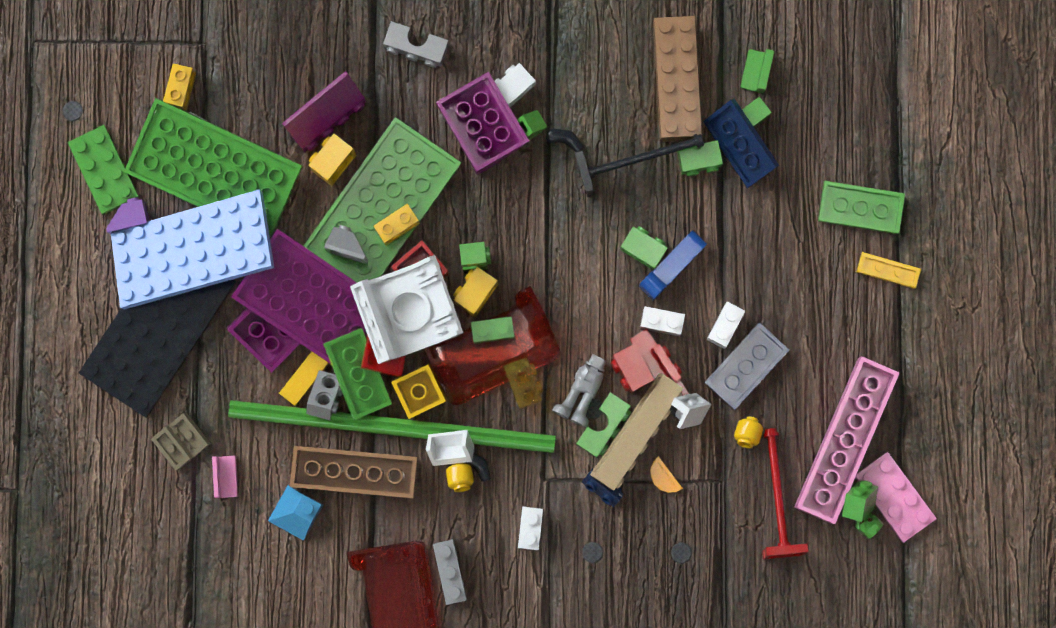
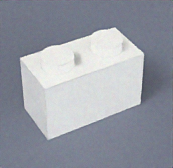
(515, 84)
(662, 321)
(725, 325)
(530, 528)

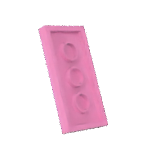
(897, 497)

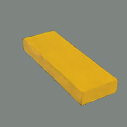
(888, 270)
(303, 378)

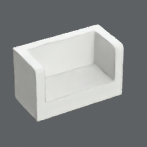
(450, 448)

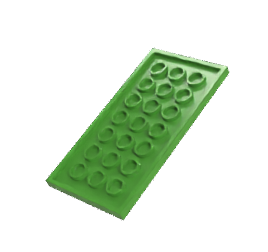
(208, 162)
(395, 173)

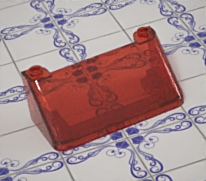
(475, 369)
(397, 585)

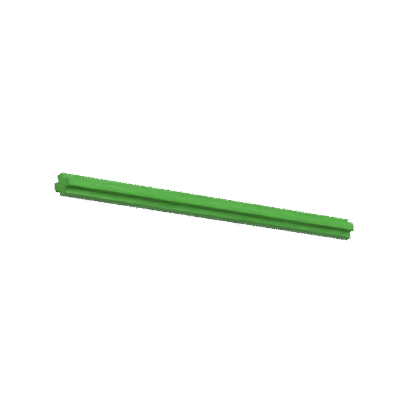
(390, 426)

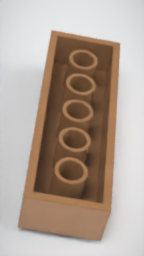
(677, 78)
(354, 472)

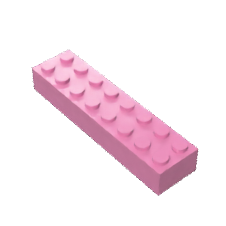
(846, 440)

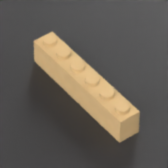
(636, 432)

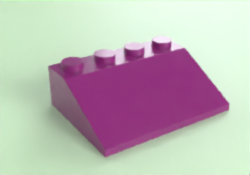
(325, 112)
(482, 123)
(262, 339)

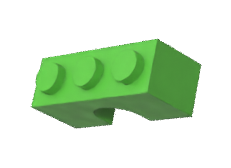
(474, 256)
(595, 441)

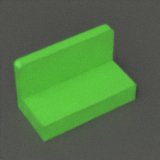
(757, 70)

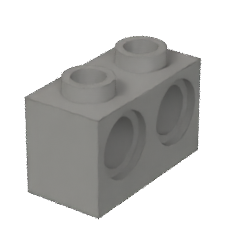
(321, 394)

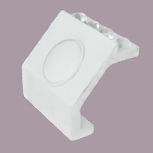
(406, 310)

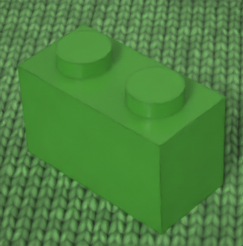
(695, 160)
(643, 247)
(492, 330)
(860, 501)

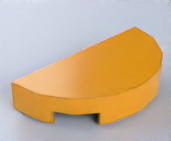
(663, 478)

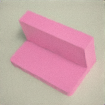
(225, 476)

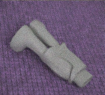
(586, 381)

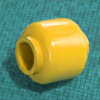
(748, 432)
(459, 477)

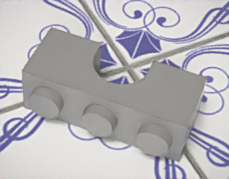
(431, 52)
(449, 572)

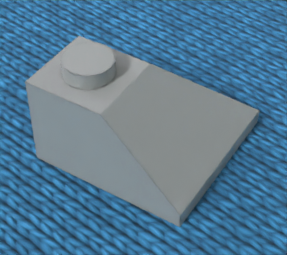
(345, 244)

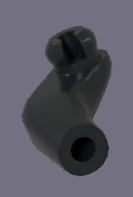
(564, 136)
(481, 467)

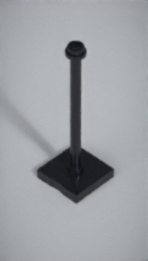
(588, 173)

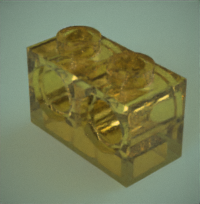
(521, 383)

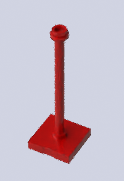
(784, 548)

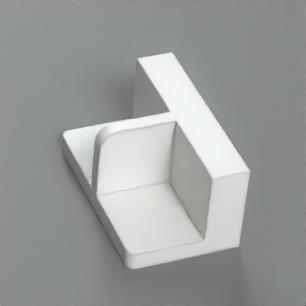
(690, 410)

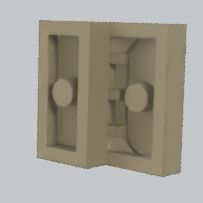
(180, 441)

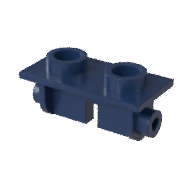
(607, 495)

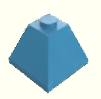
(295, 512)

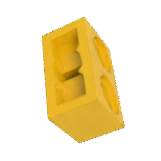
(180, 86)
(396, 224)

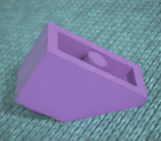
(129, 215)

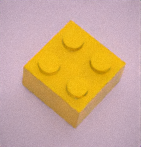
(332, 159)
(475, 292)
(419, 391)

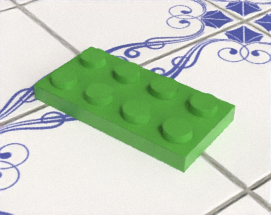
(103, 169)
(861, 207)
(361, 387)

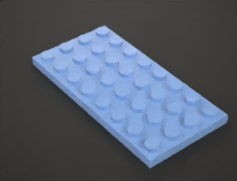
(192, 249)

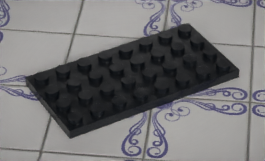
(150, 345)

